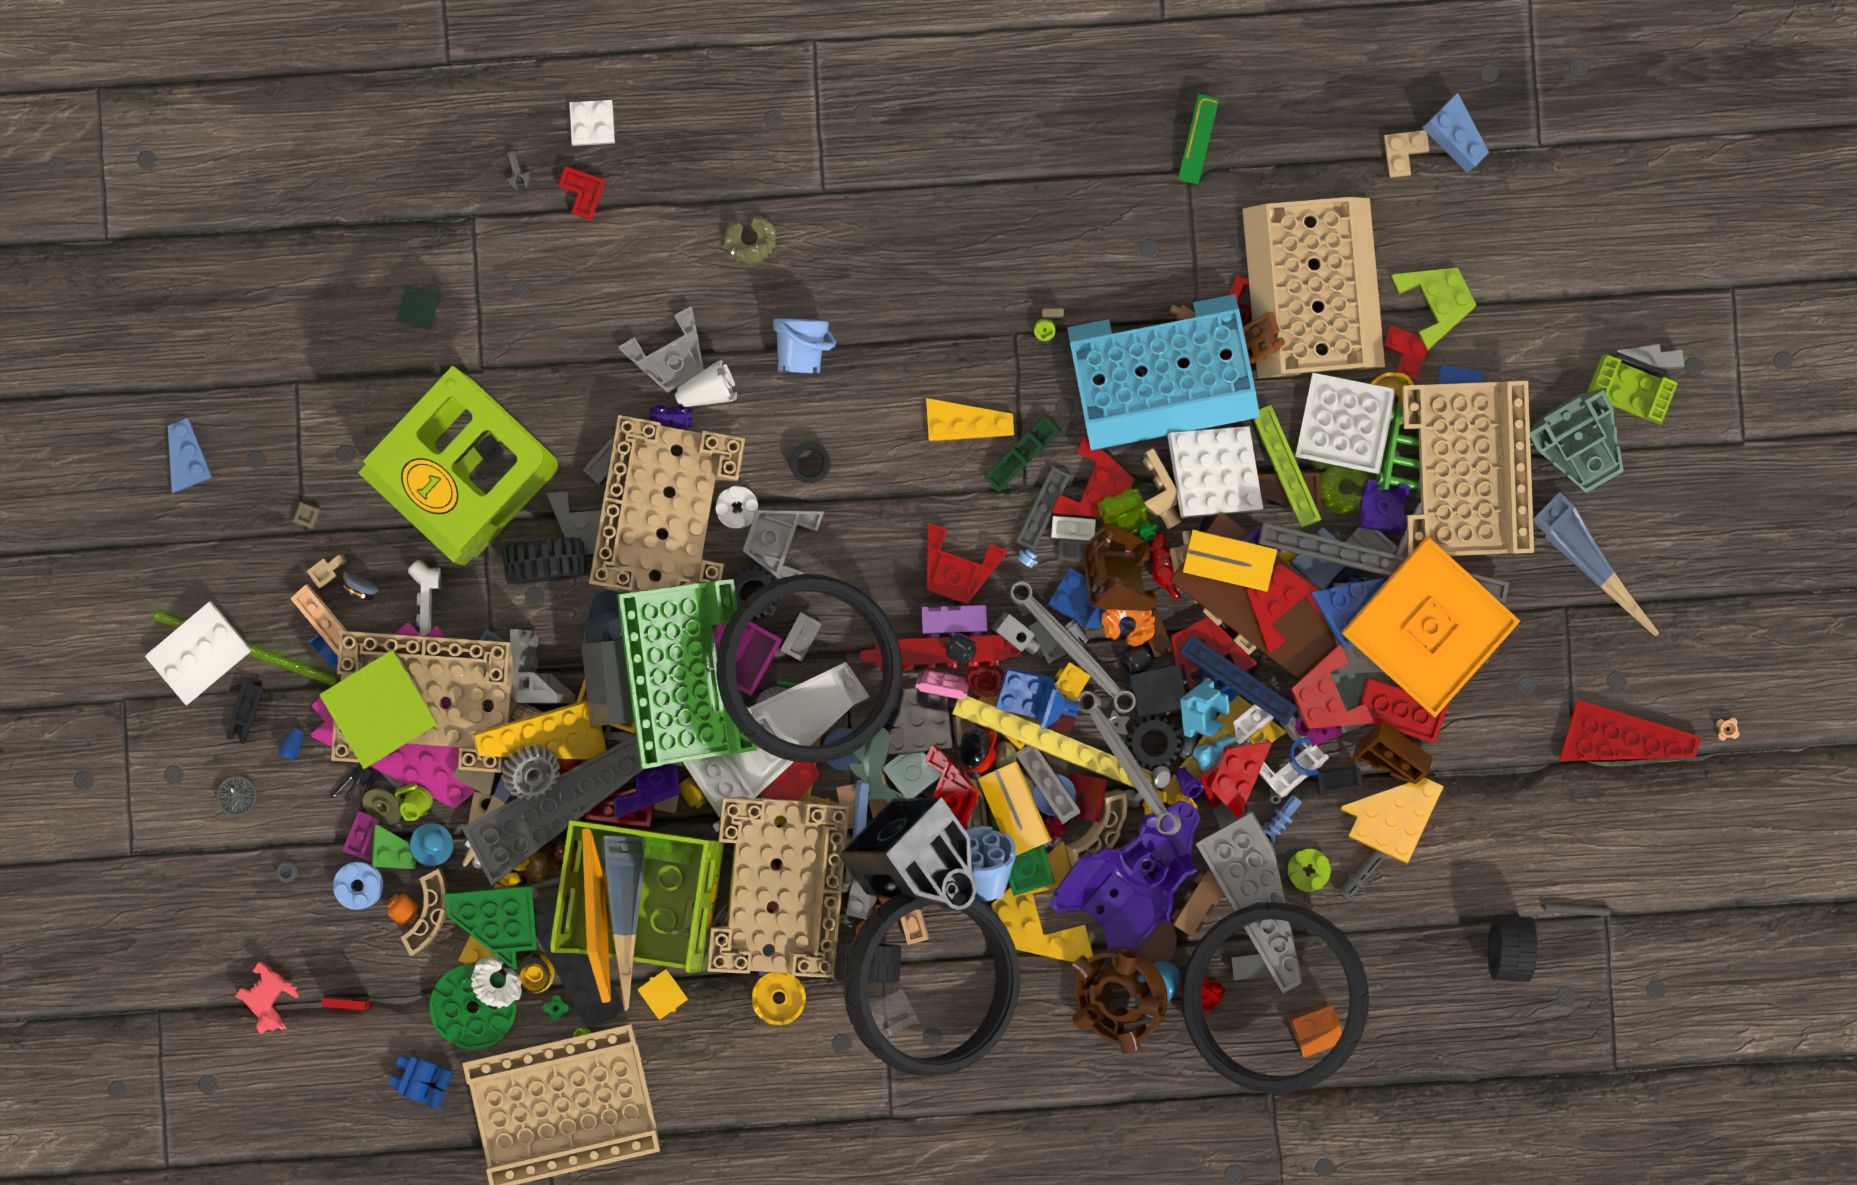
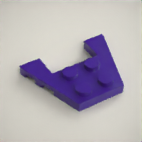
(652, 787)

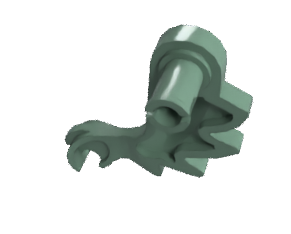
(871, 765)

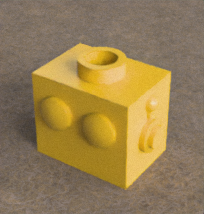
(1071, 680)

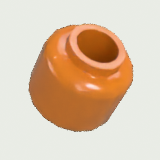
(402, 909)

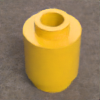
(692, 793)

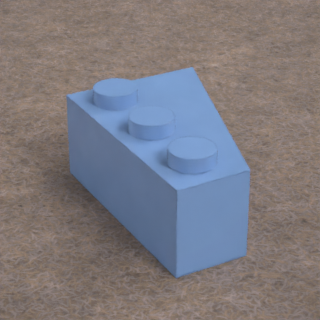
(1457, 134)

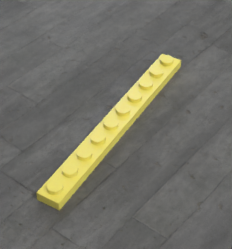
(1044, 739)

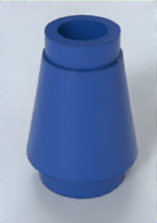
(291, 745)

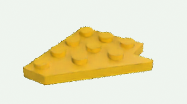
(1394, 817)

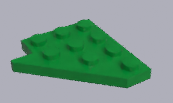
(496, 918)

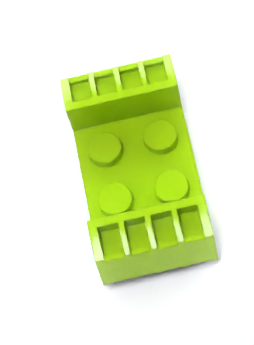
(1633, 389)

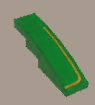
(1198, 138)

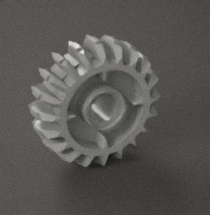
(544, 772)

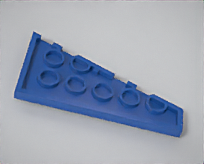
(1343, 603)

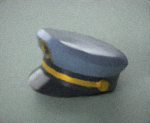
(357, 587)

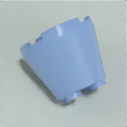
(991, 861)

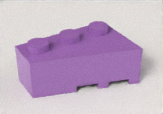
(954, 620)

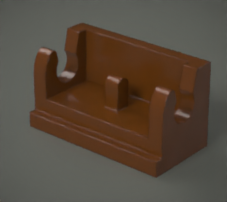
(1160, 641)

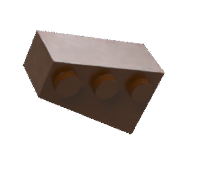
(1394, 753)

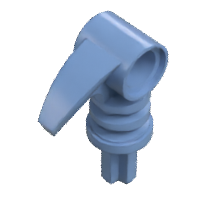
(1281, 817)

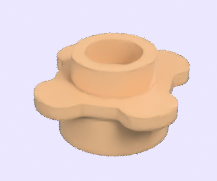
(1732, 724)

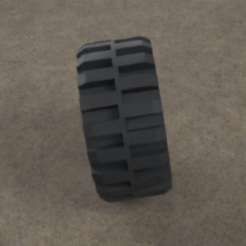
(544, 560)

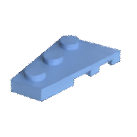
(186, 457)

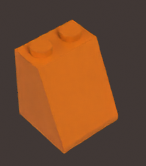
(1316, 1029)

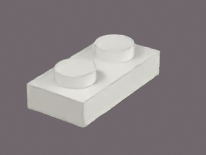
(1073, 528)

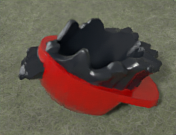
(977, 751)

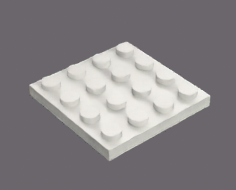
(1346, 423)
(1215, 472)

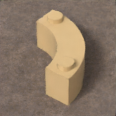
(1102, 833)
(433, 913)

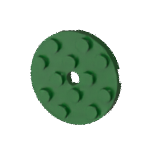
(457, 1022)

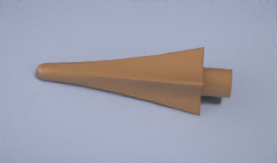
(1182, 312)

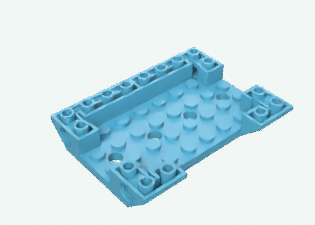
(1168, 396)

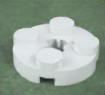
(724, 507)

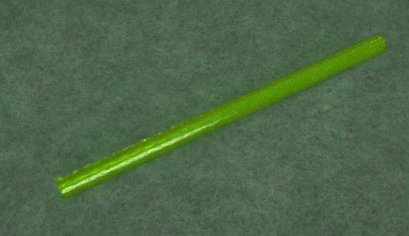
(263, 655)

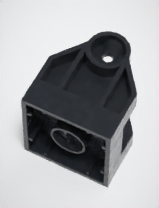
(914, 851)

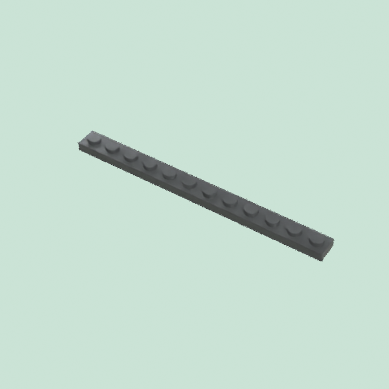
(1352, 555)

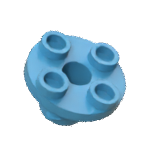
(431, 844)

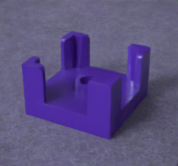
(1383, 508)

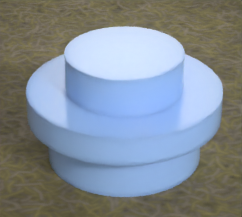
(1028, 557)

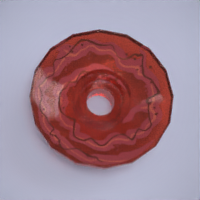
(984, 680)

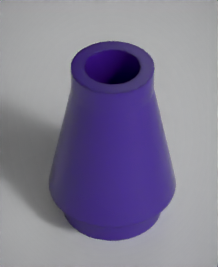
(1189, 784)

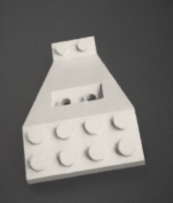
(793, 715)

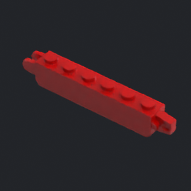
(932, 652)

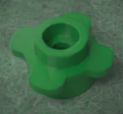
(1148, 530)
(556, 1001)

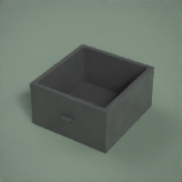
(607, 683)

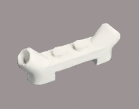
(428, 579)

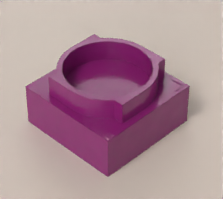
(753, 655)

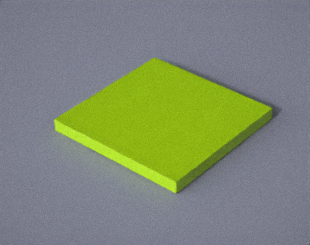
(378, 709)

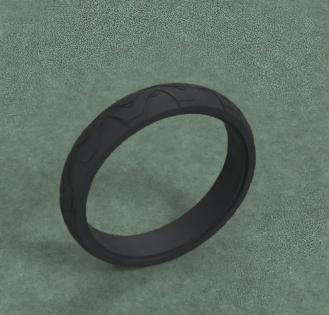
(887, 643)
(1194, 1014)
(989, 1032)

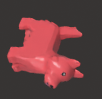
(263, 996)

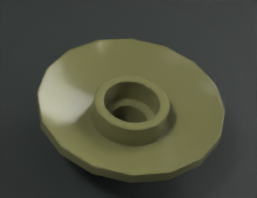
(382, 805)

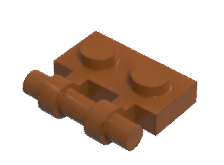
(1262, 330)

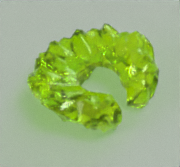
(1329, 487)

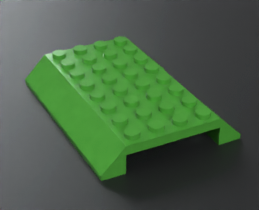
(674, 672)

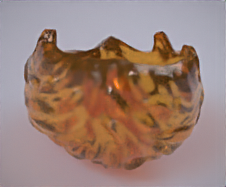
(538, 867)

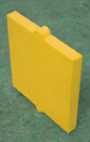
(662, 994)

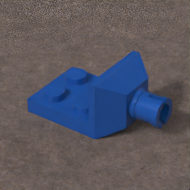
(1073, 601)
(1034, 697)

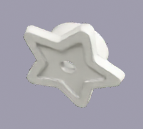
(1121, 722)

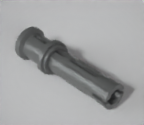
(1357, 880)

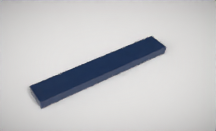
(1238, 680)

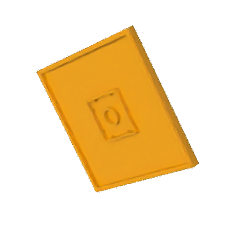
(1430, 626)

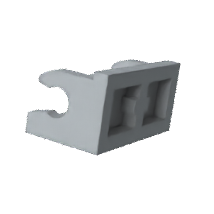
(801, 637)

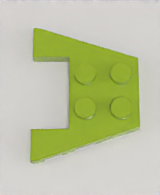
(1445, 295)

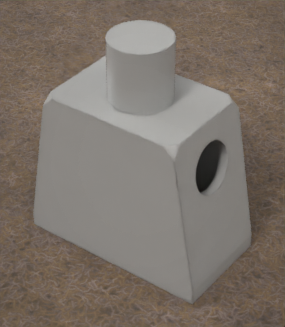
(1009, 627)

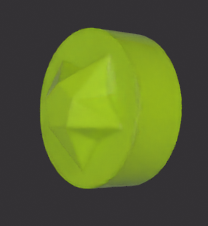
(1044, 329)

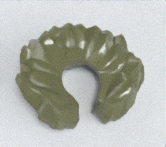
(750, 253)

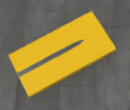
(1230, 560)
(1014, 807)

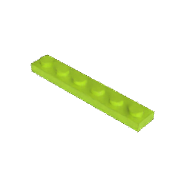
(1286, 468)

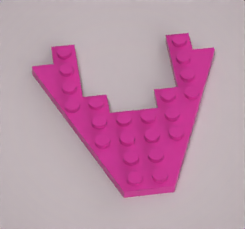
(414, 763)

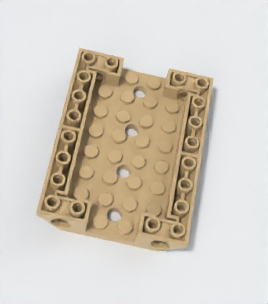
(1345, 284)

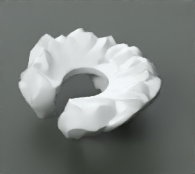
(489, 994)

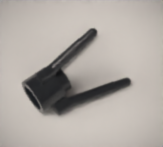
(360, 776)

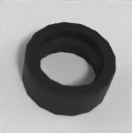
(810, 447)

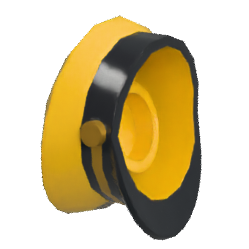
(536, 973)

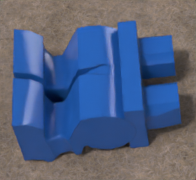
(414, 1080)

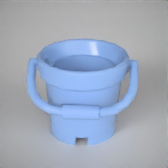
(801, 343)

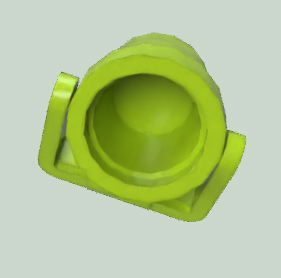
(415, 803)

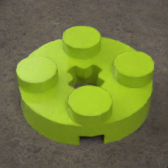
(1298, 876)

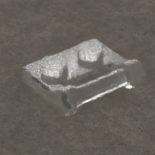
(891, 1007)

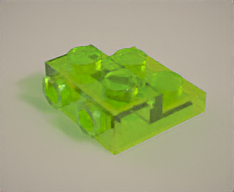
(1124, 510)
(663, 851)

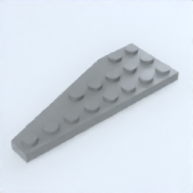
(1250, 876)

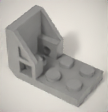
(526, 683)

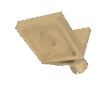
(1165, 502)

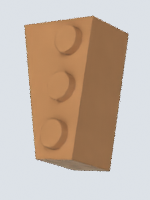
(1198, 904)

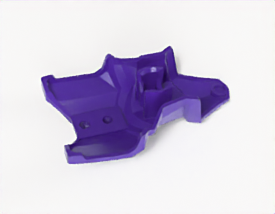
(1141, 872)

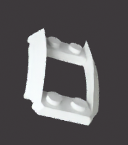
(1287, 777)

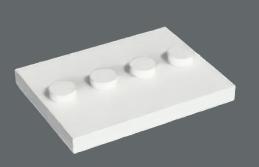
(198, 653)

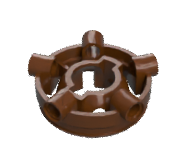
(1093, 996)

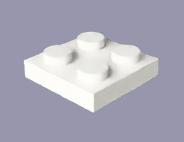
(592, 122)

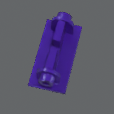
(680, 415)

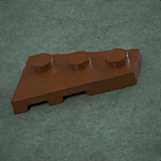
(1273, 491)

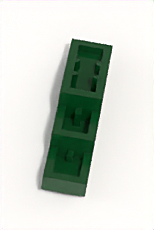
(1022, 453)

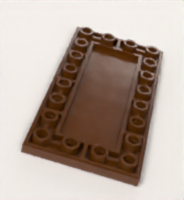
(1302, 628)

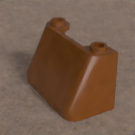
(1114, 570)

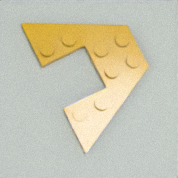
(1023, 922)

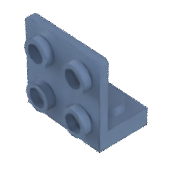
(1317, 570)

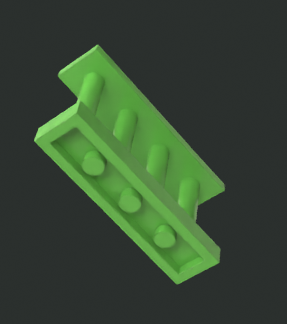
(1384, 477)

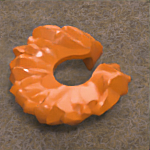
(1143, 630)

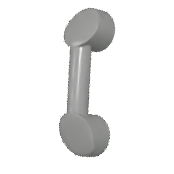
(1161, 778)

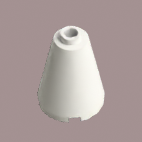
(708, 387)

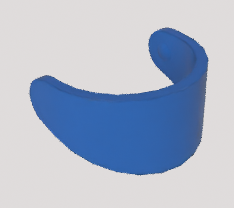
(324, 650)
(1294, 764)

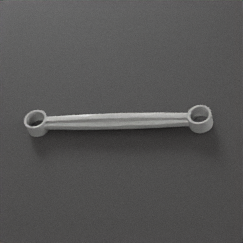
(1072, 647)
(1128, 763)

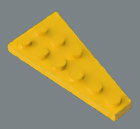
(561, 730)

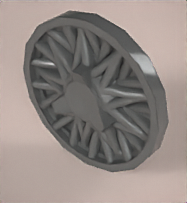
(236, 796)

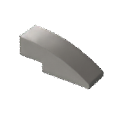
(1653, 356)

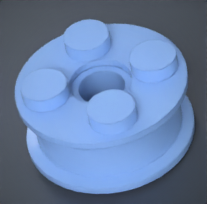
(345, 891)

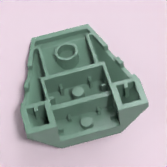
(1581, 439)

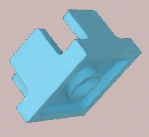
(1201, 708)

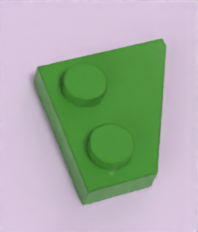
(390, 850)

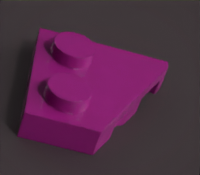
(360, 838)

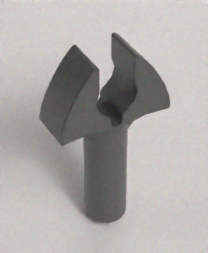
(516, 171)

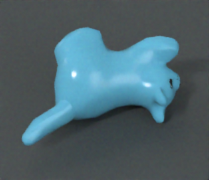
(1208, 755)

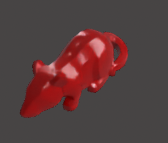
(1162, 566)

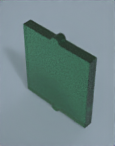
(418, 307)

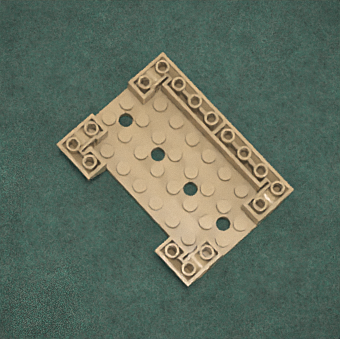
(637, 507)
(440, 668)
(803, 887)

